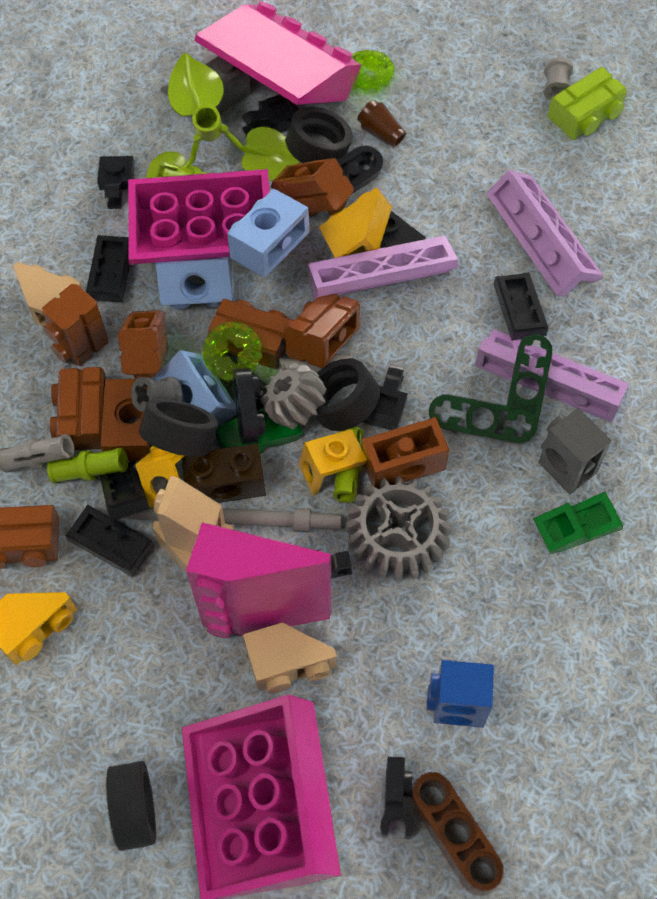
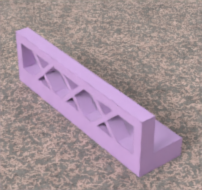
(542, 232)
(382, 267)
(561, 384)

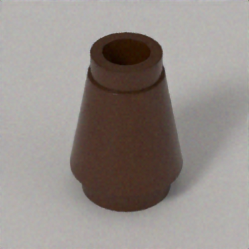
(380, 123)

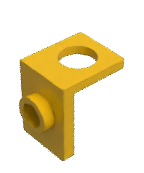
(330, 456)
(156, 464)

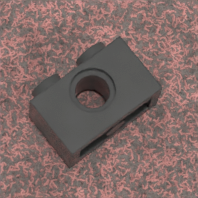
(573, 450)

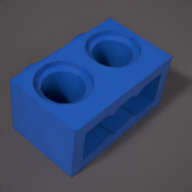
(461, 693)

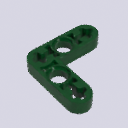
(515, 404)

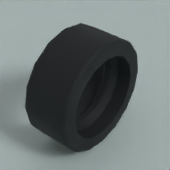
(321, 122)
(357, 405)
(178, 427)
(130, 805)

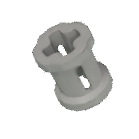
(558, 76)

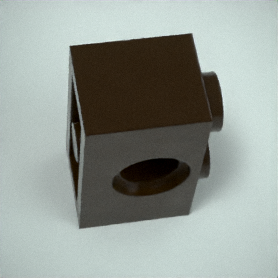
(226, 473)

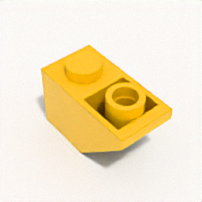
(358, 226)
(30, 619)

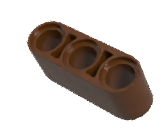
(454, 811)

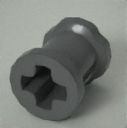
(164, 389)

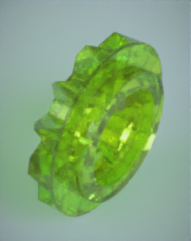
(374, 62)
(217, 345)

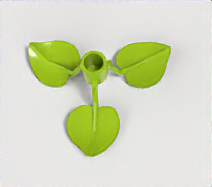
(196, 92)

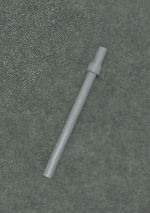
(300, 519)

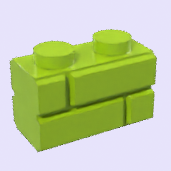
(587, 103)

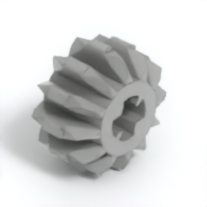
(293, 395)

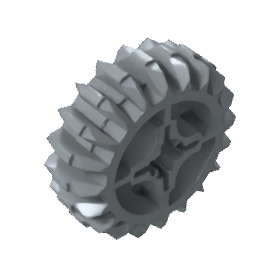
(376, 546)

